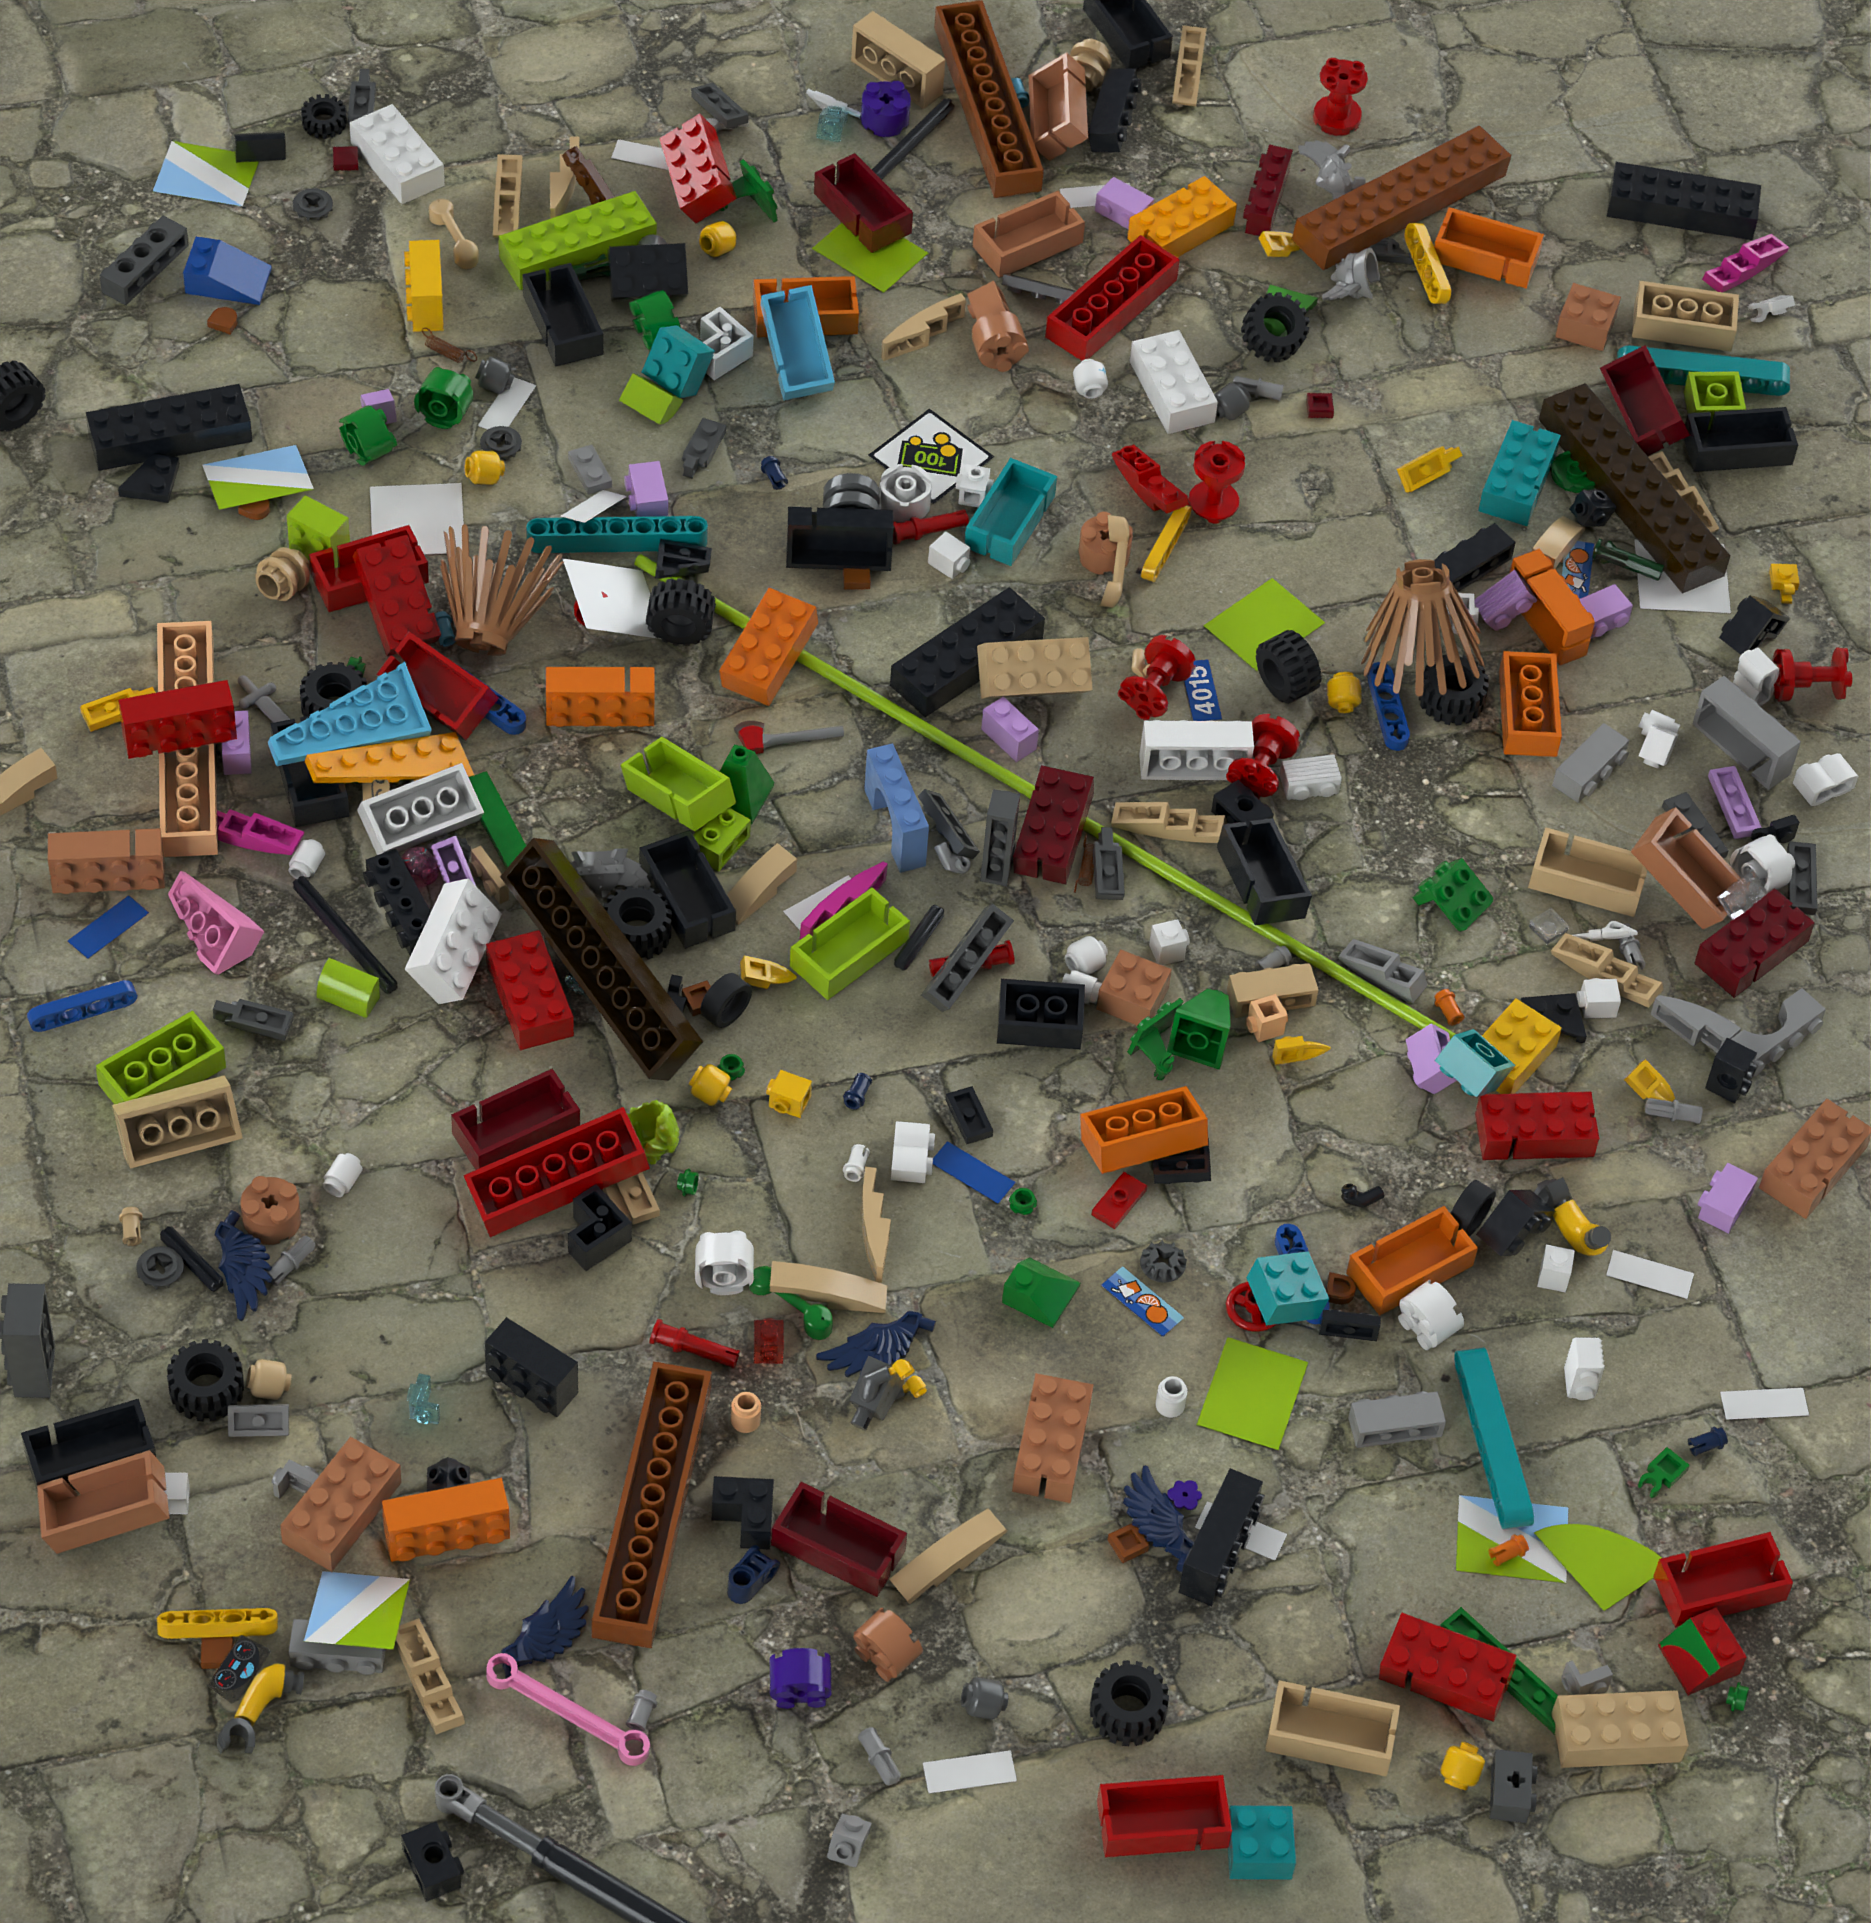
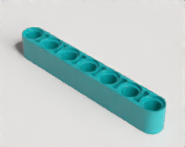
(1755, 375)
(615, 533)
(1494, 1438)

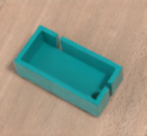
(1519, 473)
(1010, 511)

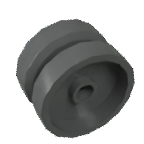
(851, 492)

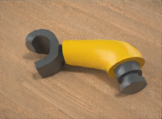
(1575, 1227)
(264, 1687)

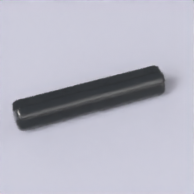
(919, 937)
(192, 1258)

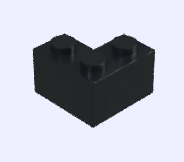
(1752, 624)
(1513, 1219)
(601, 1228)
(745, 1502)

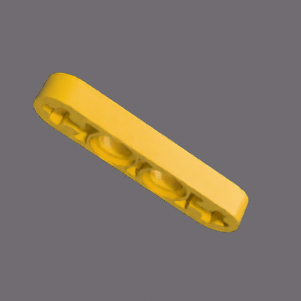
(1419, 241)
(1165, 543)
(217, 1623)

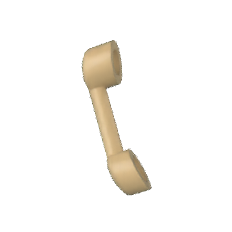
(465, 251)
(1119, 533)

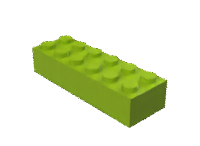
(576, 236)

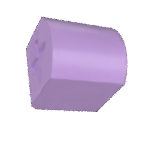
(382, 400)

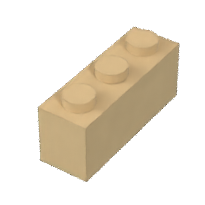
(1292, 985)

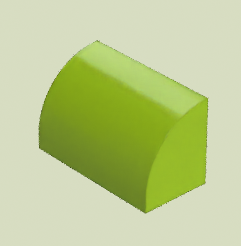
(650, 399)
(348, 988)

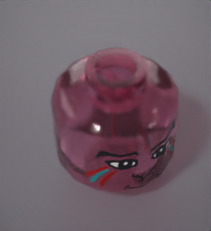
(421, 866)

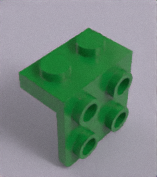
(1456, 893)

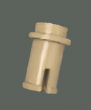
(130, 1221)

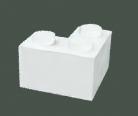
(728, 338)

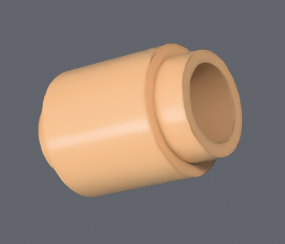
(746, 1412)

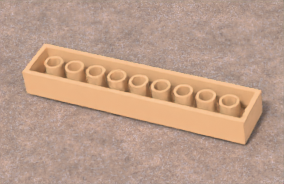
(187, 774)

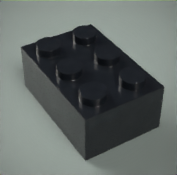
(647, 269)
(1040, 1014)
(531, 1367)

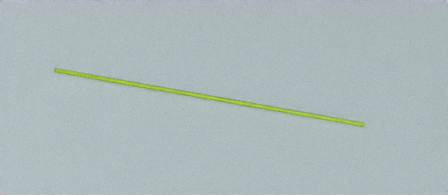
(1091, 827)

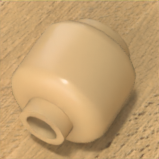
(268, 1379)

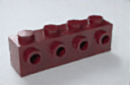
(1268, 191)

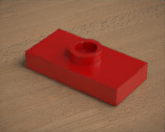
(1119, 1200)

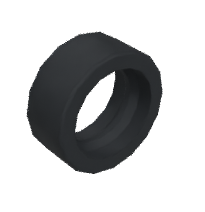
(726, 1000)
(1473, 1206)

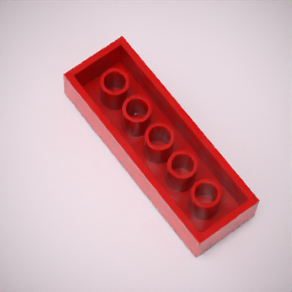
(1112, 298)
(556, 1171)

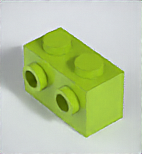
(723, 837)

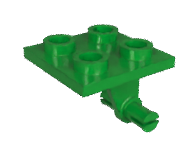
(759, 191)
(1150, 1040)

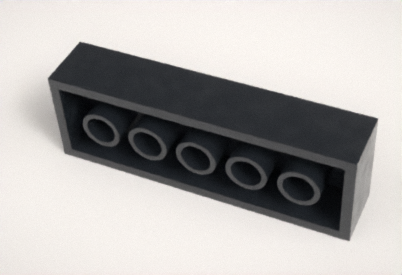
(1684, 200)
(169, 426)
(950, 659)

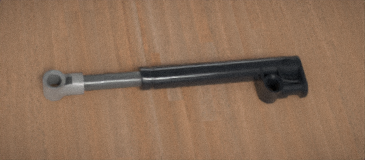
(554, 1857)

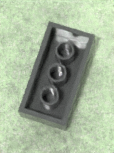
(27, 1340)

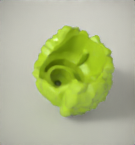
(655, 1129)

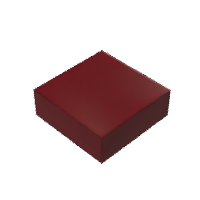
(345, 158)
(1320, 405)

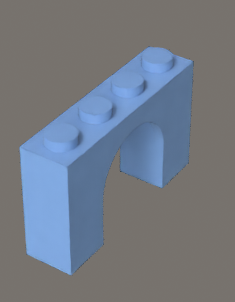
(890, 787)

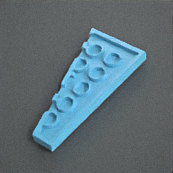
(366, 716)

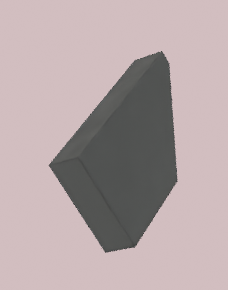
(1389, 251)

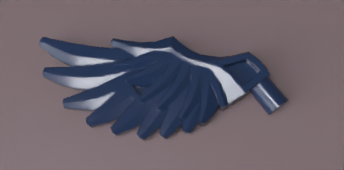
(242, 1264)
(879, 1341)
(1156, 1516)
(549, 1628)

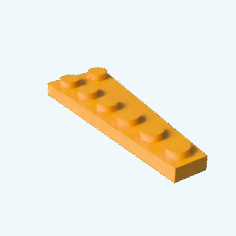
(389, 760)

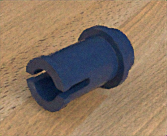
(772, 468)
(855, 1095)
(1714, 1439)

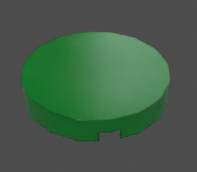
(1568, 475)

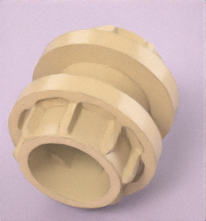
(1095, 59)
(283, 574)

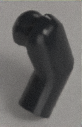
(1361, 1199)

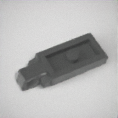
(361, 96)
(702, 446)
(1108, 867)
(254, 1018)

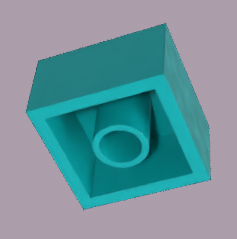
(678, 361)
(1474, 1063)
(1287, 1288)
(1262, 1842)

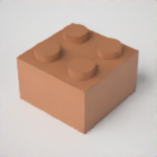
(1588, 317)
(1133, 988)

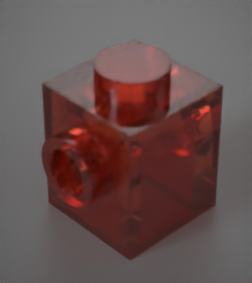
(768, 1341)

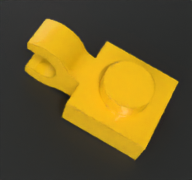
(1786, 579)

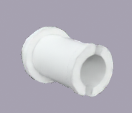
(854, 1169)

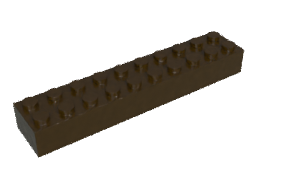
(1636, 487)
(601, 959)

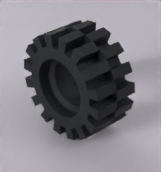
(323, 106)

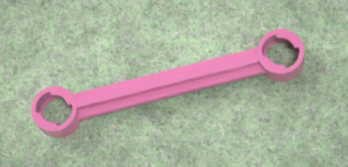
(567, 1709)

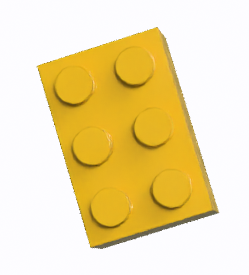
(425, 284)
(1524, 1039)

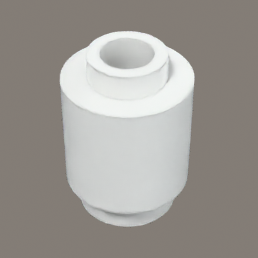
(1658, 719)
(306, 859)
(1091, 985)
(342, 1174)
(1171, 1397)

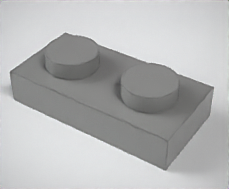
(590, 469)
(258, 1420)

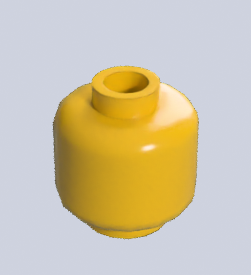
(717, 239)
(484, 467)
(1344, 692)
(710, 1084)
(1462, 1766)

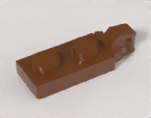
(587, 176)

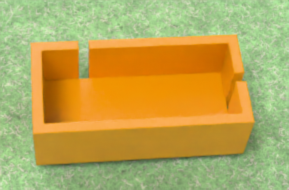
(1185, 218)

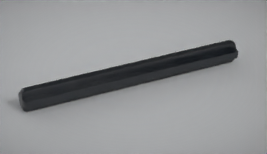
(913, 138)
(344, 934)

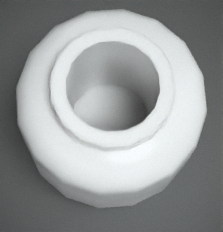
(1090, 378)
(1086, 955)

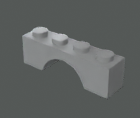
(1798, 1017)

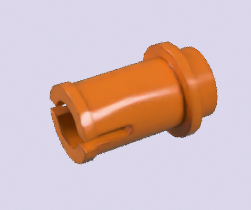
(1449, 1007)
(1515, 1546)

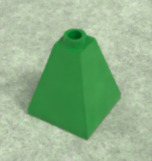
(748, 780)
(1202, 1029)

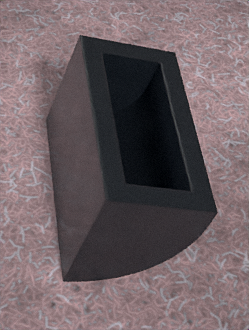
(260, 146)

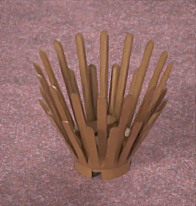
(472, 593)
(1415, 601)

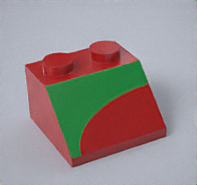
(1703, 1652)

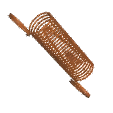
(446, 347)
(1084, 862)

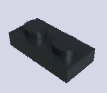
(969, 1115)
(1349, 1325)

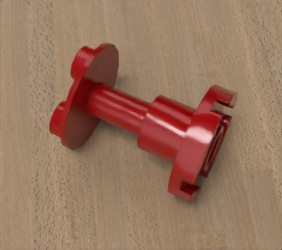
(1338, 111)
(1217, 468)
(1168, 663)
(1802, 674)
(1272, 741)

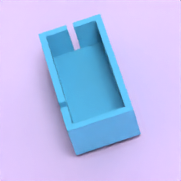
(797, 343)

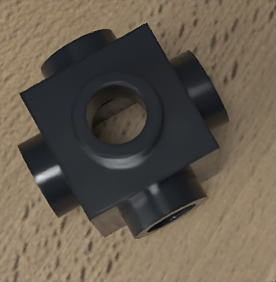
(1592, 508)
(447, 1474)

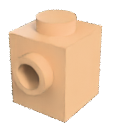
(1266, 1018)

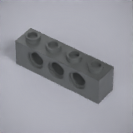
(144, 260)
(1000, 837)
(967, 957)

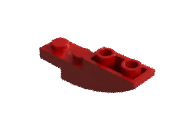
(1146, 480)

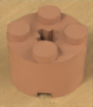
(999, 340)
(1095, 549)
(270, 1209)
(886, 1643)

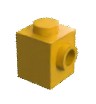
(789, 1093)

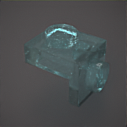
(831, 123)
(419, 1407)

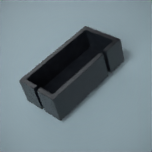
(1131, 30)
(563, 315)
(1740, 439)
(839, 538)
(309, 800)
(1264, 872)
(690, 886)
(87, 1442)
(1222, 1537)

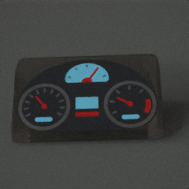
(238, 1669)

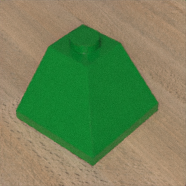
(1039, 1291)

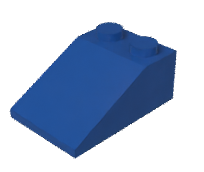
(224, 272)

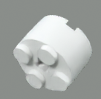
(905, 492)
(1768, 861)
(724, 1262)
(1430, 1314)

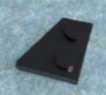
(152, 479)
(681, 559)
(1561, 1010)
(1183, 1167)

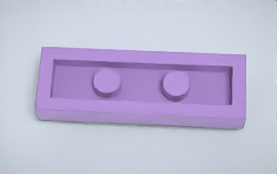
(1734, 801)

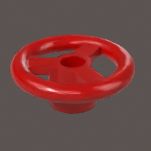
(1249, 1303)

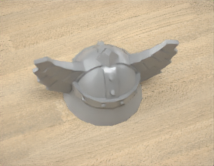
(1333, 171)
(1352, 276)
(607, 869)

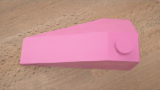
(216, 927)

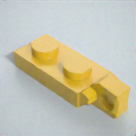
(1427, 467)
(106, 709)

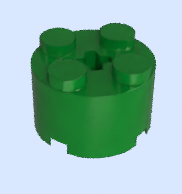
(651, 314)
(444, 398)
(367, 434)

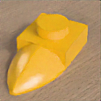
(1278, 243)
(764, 972)
(1295, 1049)
(1649, 1083)

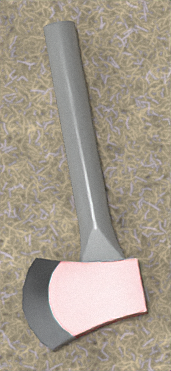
(752, 735)

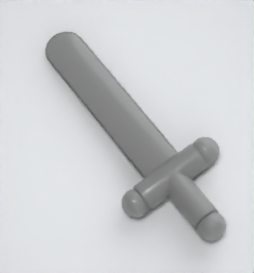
(261, 699)

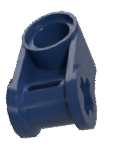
(753, 1570)

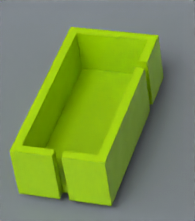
(678, 784)
(849, 943)

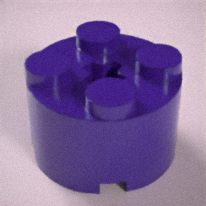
(885, 108)
(800, 1678)

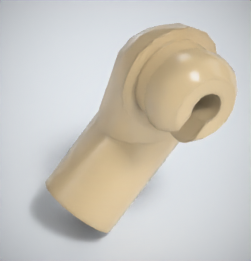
(1138, 663)

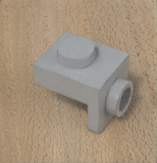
(294, 1476)
(1591, 1682)
(848, 1839)

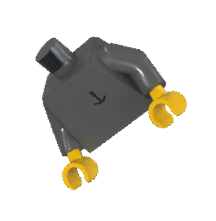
(879, 1387)

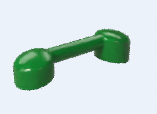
(816, 1318)

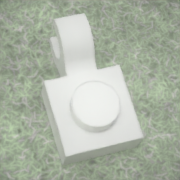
(1775, 305)

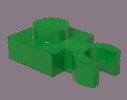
(1664, 1469)

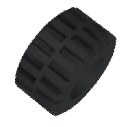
(1288, 314)
(19, 395)
(680, 612)
(1288, 666)
(328, 682)
(1454, 705)
(643, 906)
(205, 1360)
(1135, 1682)

